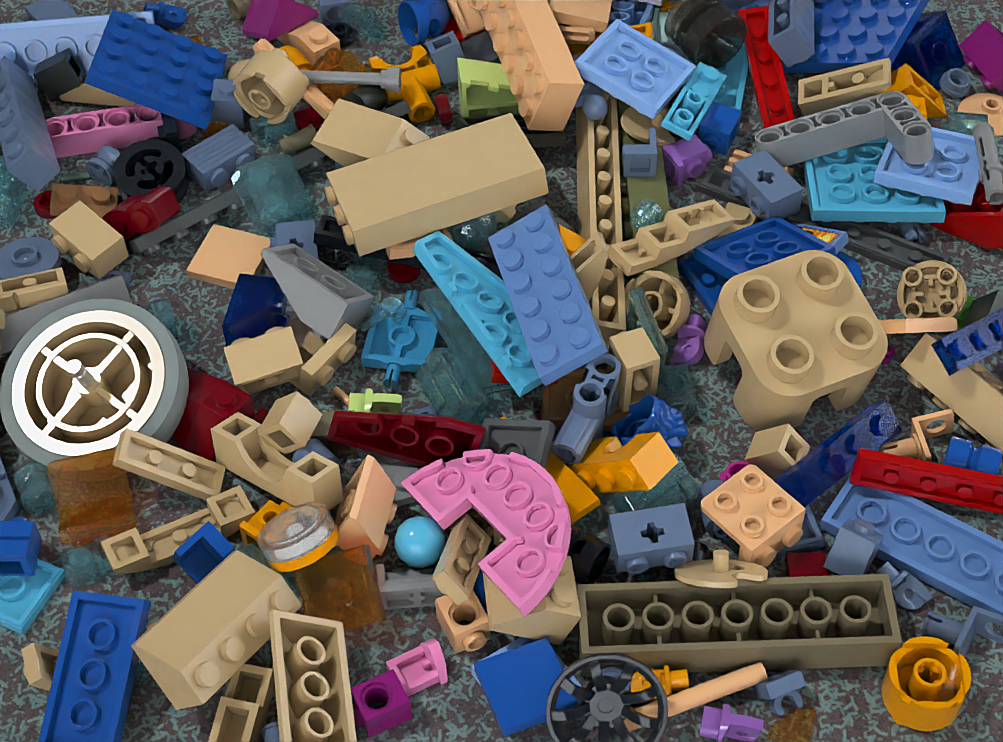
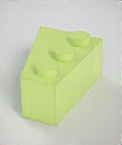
(484, 89)

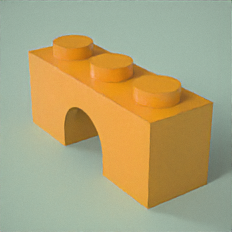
(625, 468)

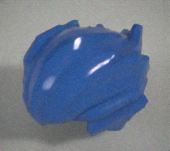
(651, 416)

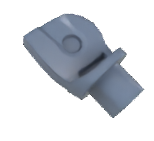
(906, 589)

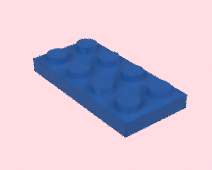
(94, 669)

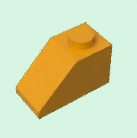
(911, 83)

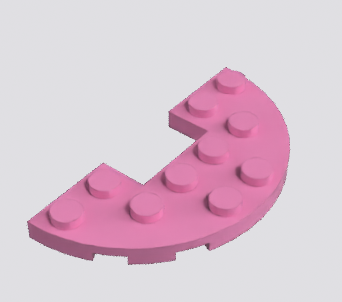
(517, 502)

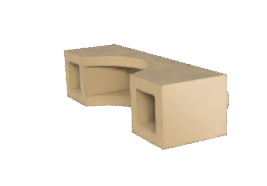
(257, 461)

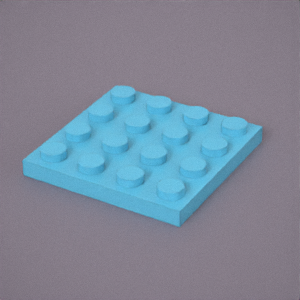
(843, 190)

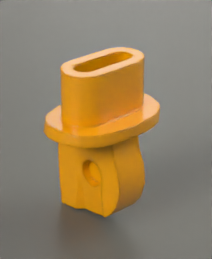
(670, 680)

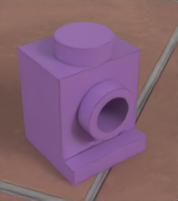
(685, 159)

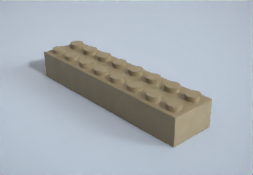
(770, 621)

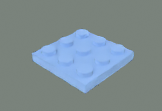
(634, 68)
(947, 176)

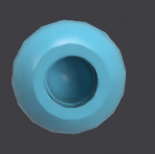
(419, 541)

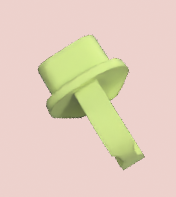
(375, 402)

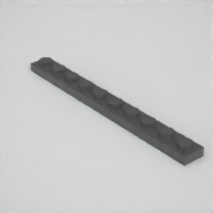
(229, 199)

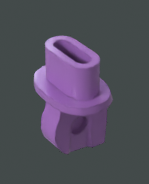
(690, 344)
(721, 722)

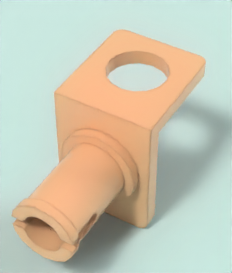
(916, 445)

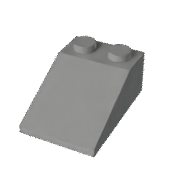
(316, 291)

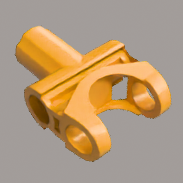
(414, 83)

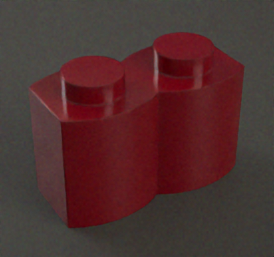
(143, 212)

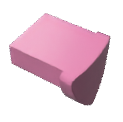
(420, 667)

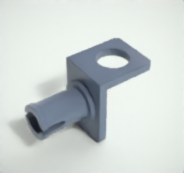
(963, 633)

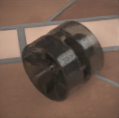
(706, 31)

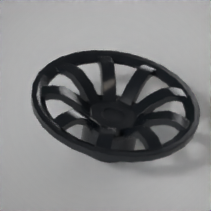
(606, 701)

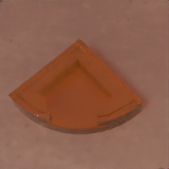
(793, 727)

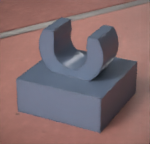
(778, 687)

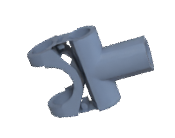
(588, 410)

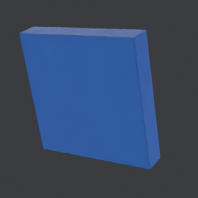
(519, 685)

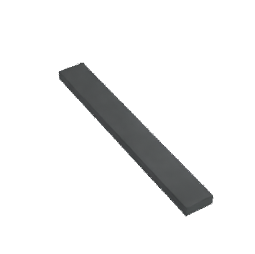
(862, 238)

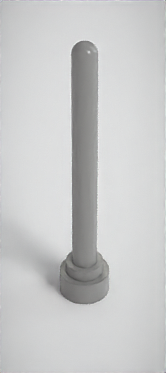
(388, 79)

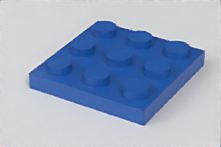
(757, 246)

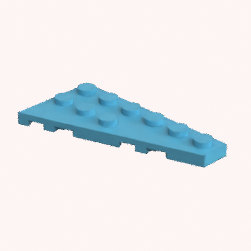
(482, 304)

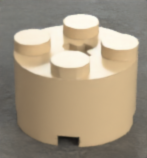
(270, 85)

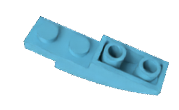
(694, 101)

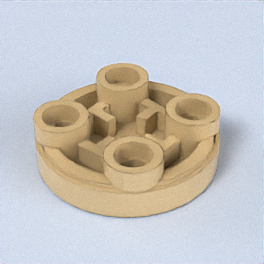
(931, 291)

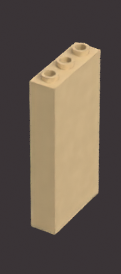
(435, 184)

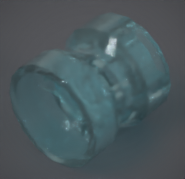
(35, 487)

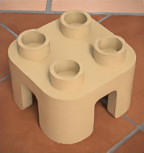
(797, 336)

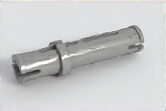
(990, 168)

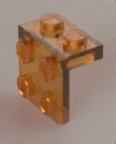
(91, 497)

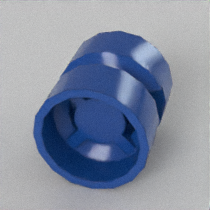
(964, 455)

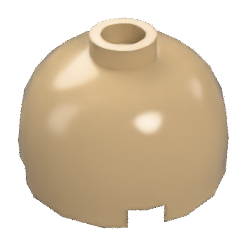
(666, 298)

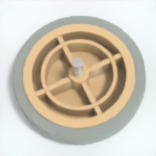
(90, 377)

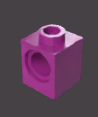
(380, 689)

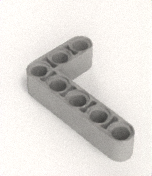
(850, 125)

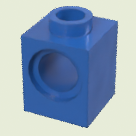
(719, 127)

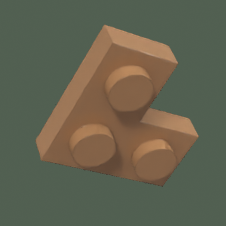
(97, 198)

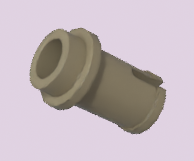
(298, 140)

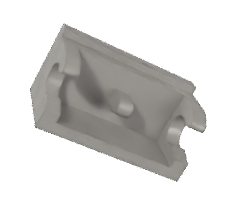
(407, 588)

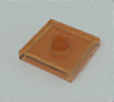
(342, 589)

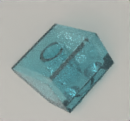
(272, 192)

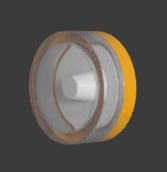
(298, 536)

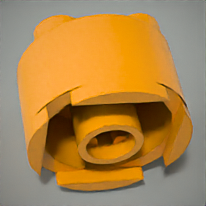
(925, 684)

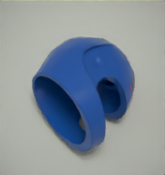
(427, 15)

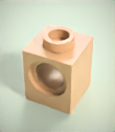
(463, 637)

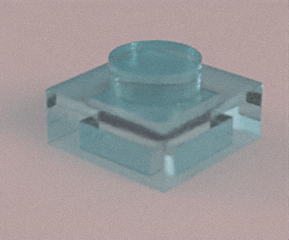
(83, 564)

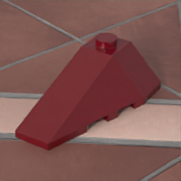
(207, 405)
(406, 436)

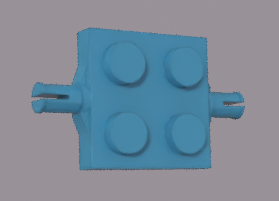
(400, 344)

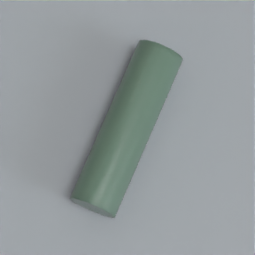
(75, 177)

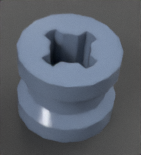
(102, 166)

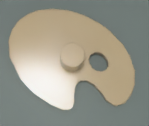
(638, 126)
(719, 571)

